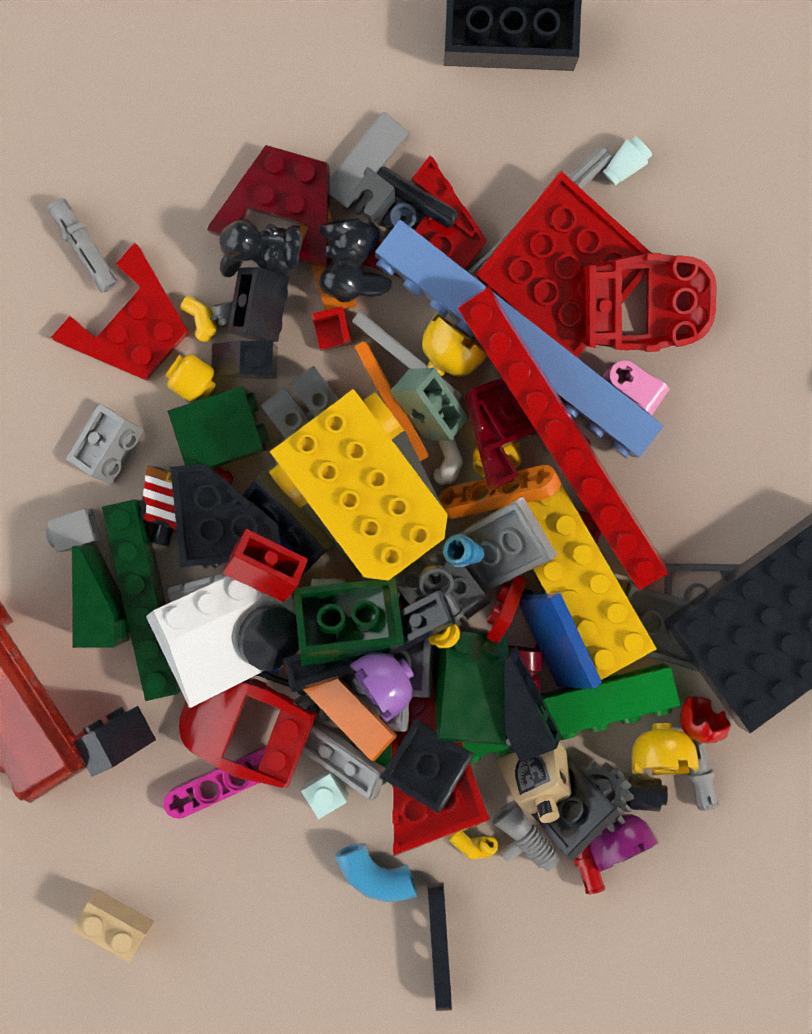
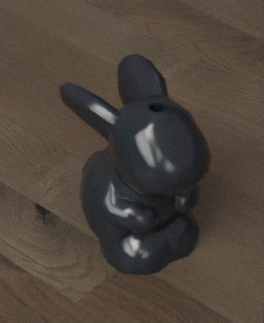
(349, 247)
(270, 249)

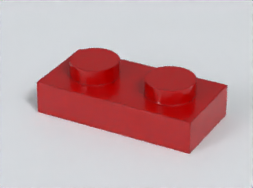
(502, 615)

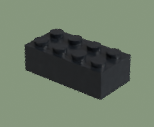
(513, 34)

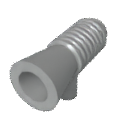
(526, 836)

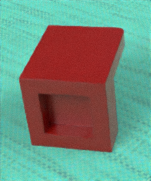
(331, 328)

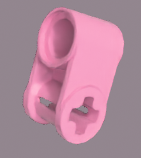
(639, 386)

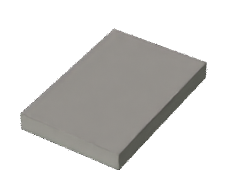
(510, 542)

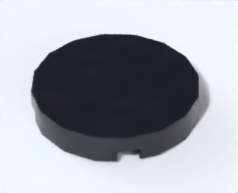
(268, 637)

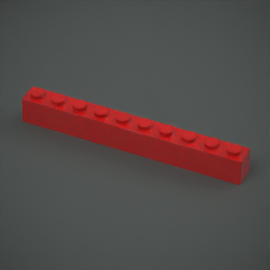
(562, 437)

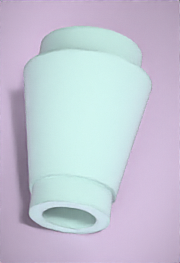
(627, 161)

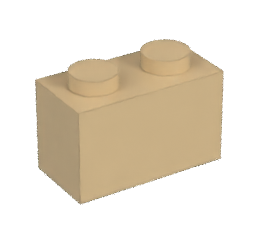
(112, 926)

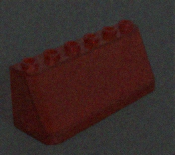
(34, 736)

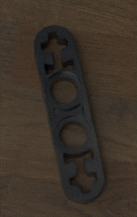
(439, 946)

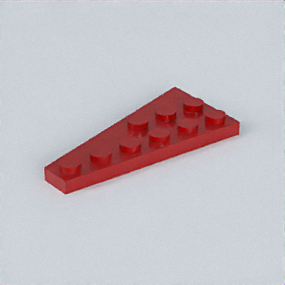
(417, 823)

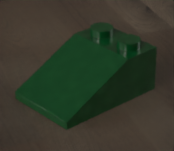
(96, 602)
(347, 620)
(470, 689)

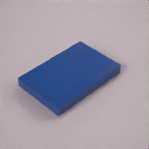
(559, 640)

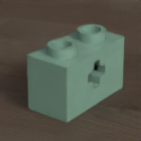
(429, 404)

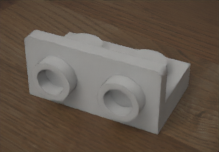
(104, 444)

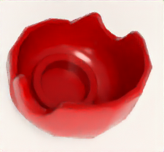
(701, 722)

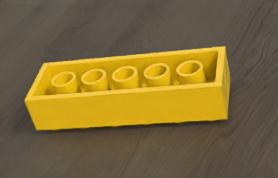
(589, 588)

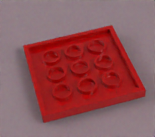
(544, 257)

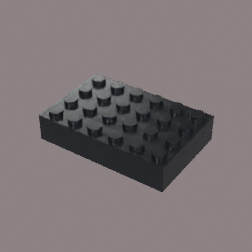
(755, 630)

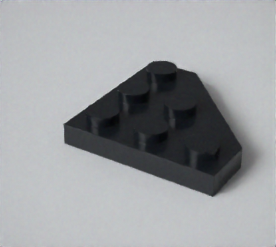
(213, 516)

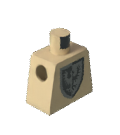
(538, 782)

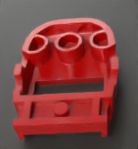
(678, 302)
(210, 724)

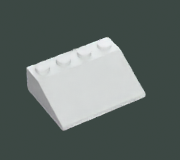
(203, 636)

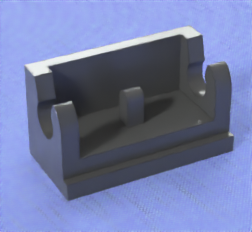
(377, 198)

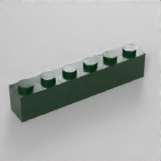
(140, 593)

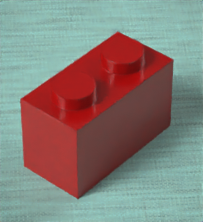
(265, 566)

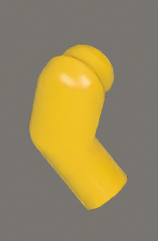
(205, 326)
(474, 847)

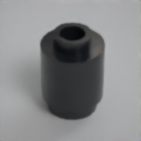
(648, 794)

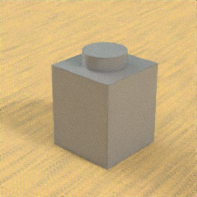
(73, 530)

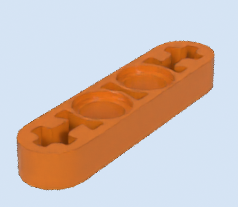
(535, 485)

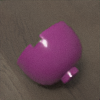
(623, 843)

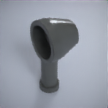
(442, 582)

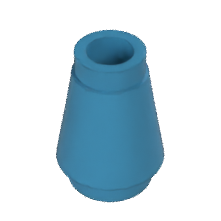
(462, 551)

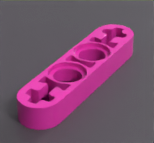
(225, 786)

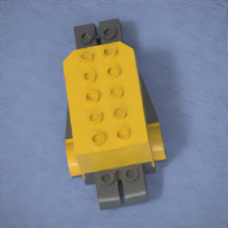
(364, 486)

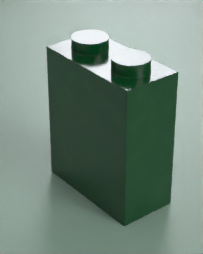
(219, 428)

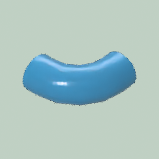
(372, 879)

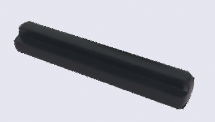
(419, 198)

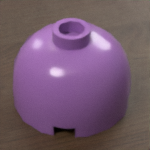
(385, 682)

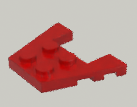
(459, 242)
(140, 332)

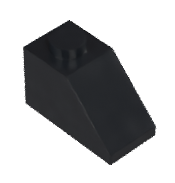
(245, 359)

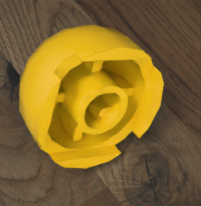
(451, 349)
(664, 751)

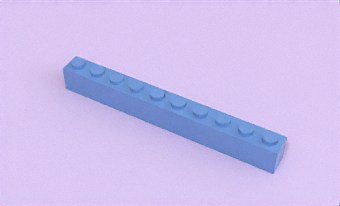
(578, 386)

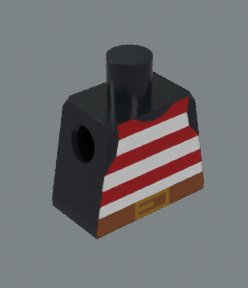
(159, 504)

